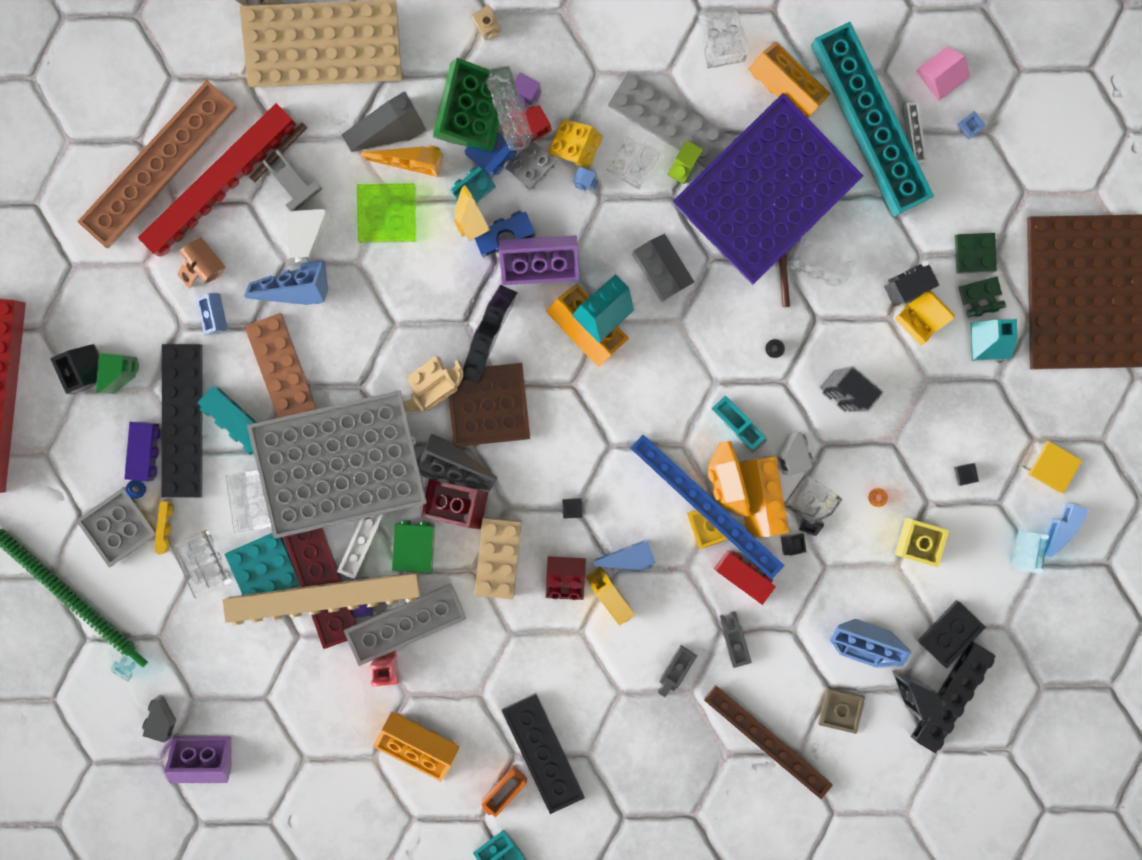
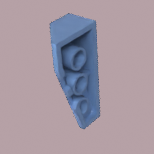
(299, 286)

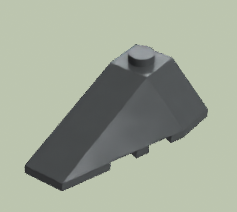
(388, 124)
(448, 462)

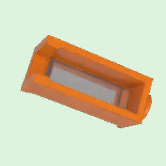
(504, 792)

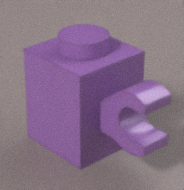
(528, 89)

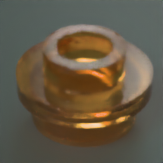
(872, 497)

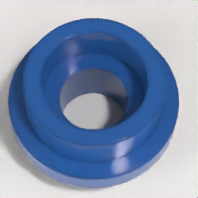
(138, 484)

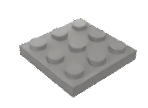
(116, 527)

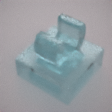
(121, 670)

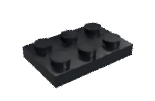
(951, 634)

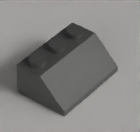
(662, 267)

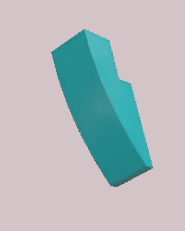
(739, 424)

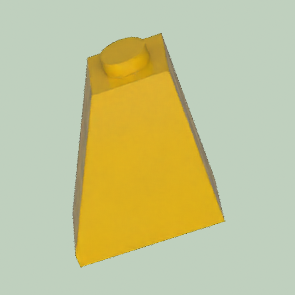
(610, 596)

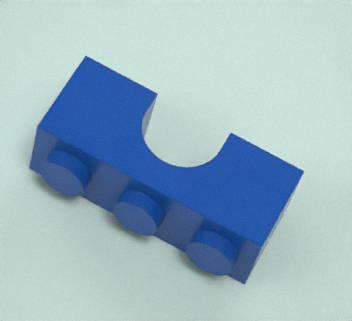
(518, 225)

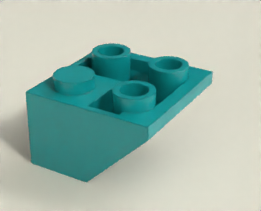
(993, 339)

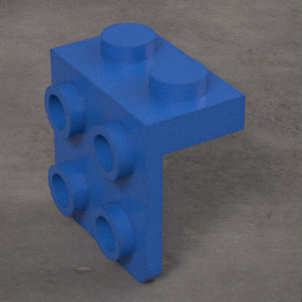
(493, 161)

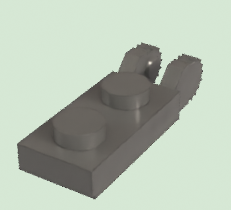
(735, 642)

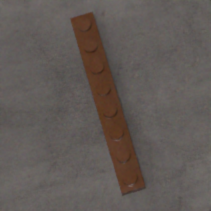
(768, 742)

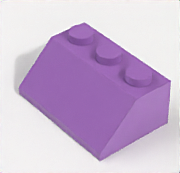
(199, 760)

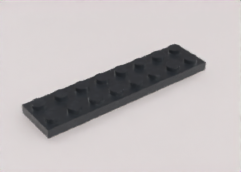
(181, 420)

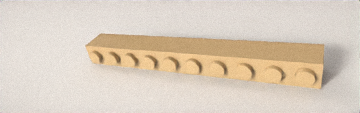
(322, 597)

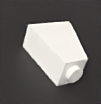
(305, 232)

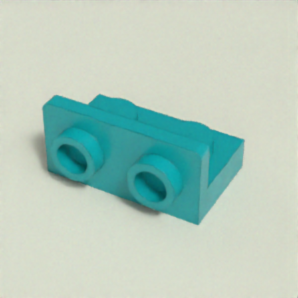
(477, 184)

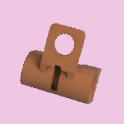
(199, 262)

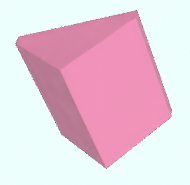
(944, 72)

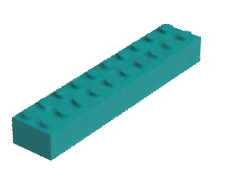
(871, 119)

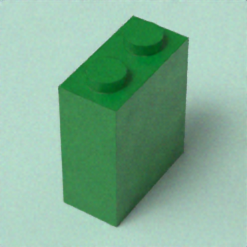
(413, 546)

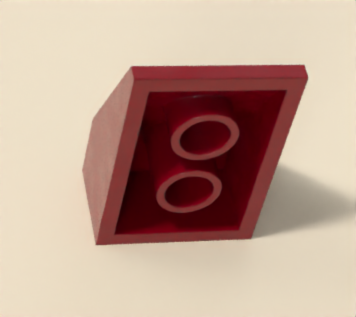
(454, 504)

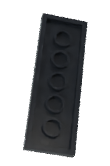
(543, 753)

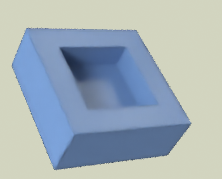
(971, 125)

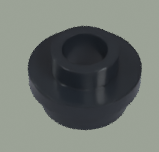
(780, 346)

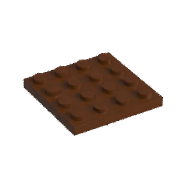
(490, 408)

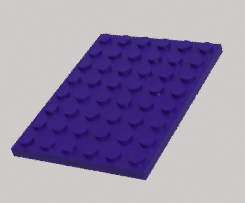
(767, 188)

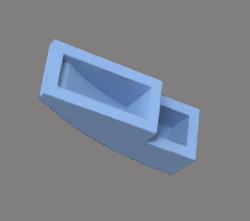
(1063, 530)

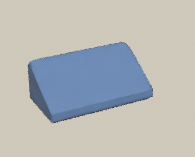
(211, 313)

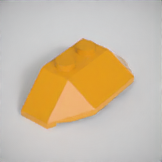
(728, 480)

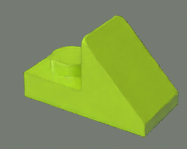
(685, 161)

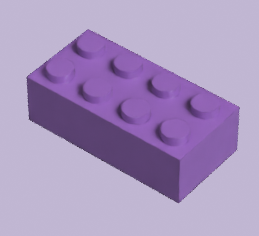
(539, 260)

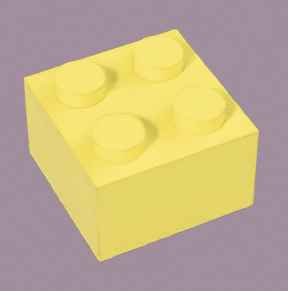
(921, 542)

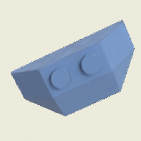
(869, 644)

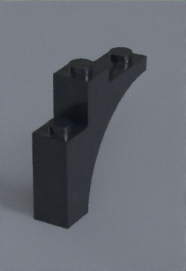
(488, 331)

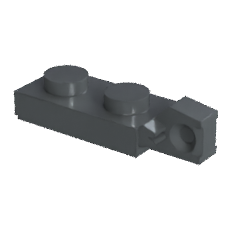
(676, 670)

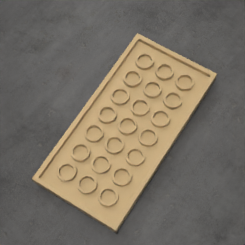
(321, 43)

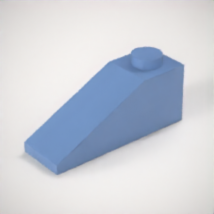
(632, 557)

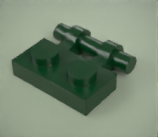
(981, 290)

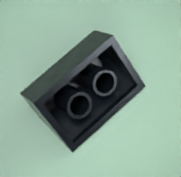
(919, 697)

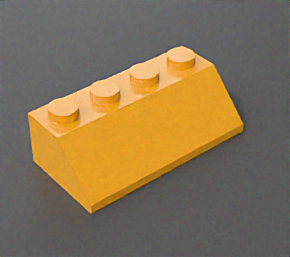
(785, 75)
(561, 313)
(765, 497)
(416, 746)

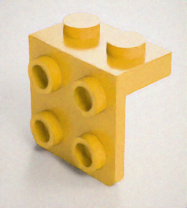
(575, 143)
(924, 316)

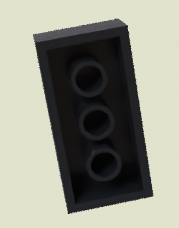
(851, 390)

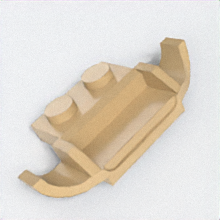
(432, 385)

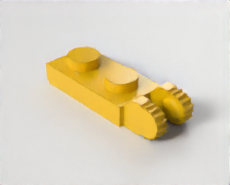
(163, 528)

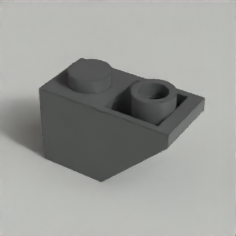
(160, 720)

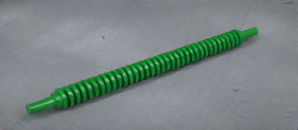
(69, 597)

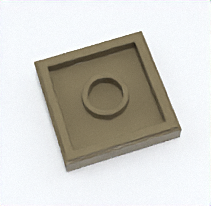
(841, 710)

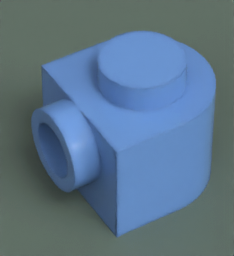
(585, 179)

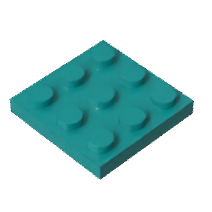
(262, 566)

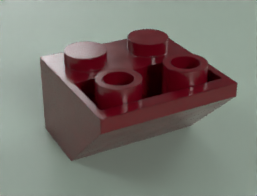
(565, 578)

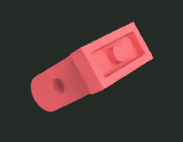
(384, 670)

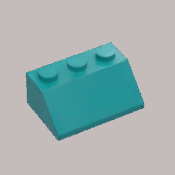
(605, 308)

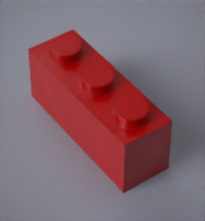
(745, 576)

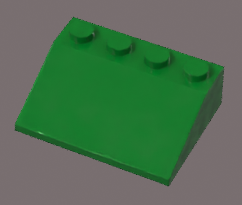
(467, 108)

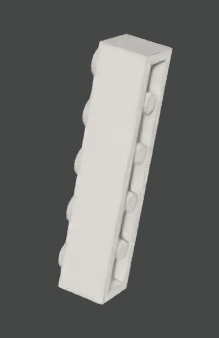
(915, 131)

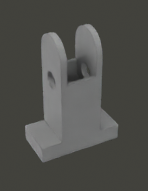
(294, 184)

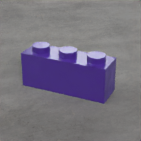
(142, 451)

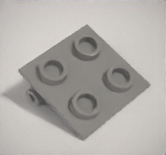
(531, 165)

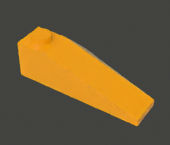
(414, 159)

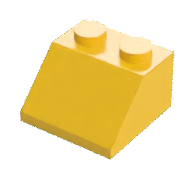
(469, 218)

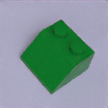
(115, 372)

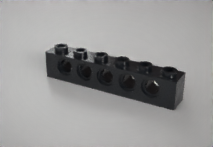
(951, 686)

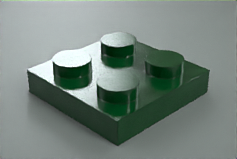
(975, 253)

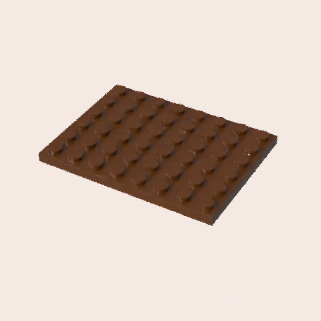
(1085, 291)

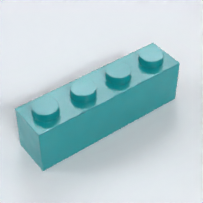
(228, 416)

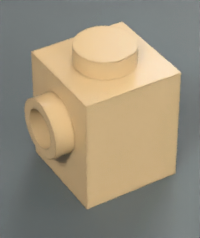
(486, 23)

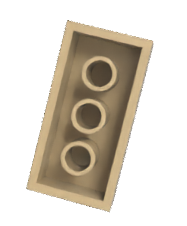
(498, 558)

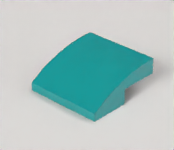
(499, 848)

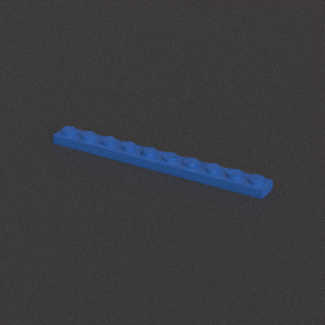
(707, 506)

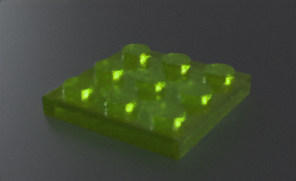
(386, 213)

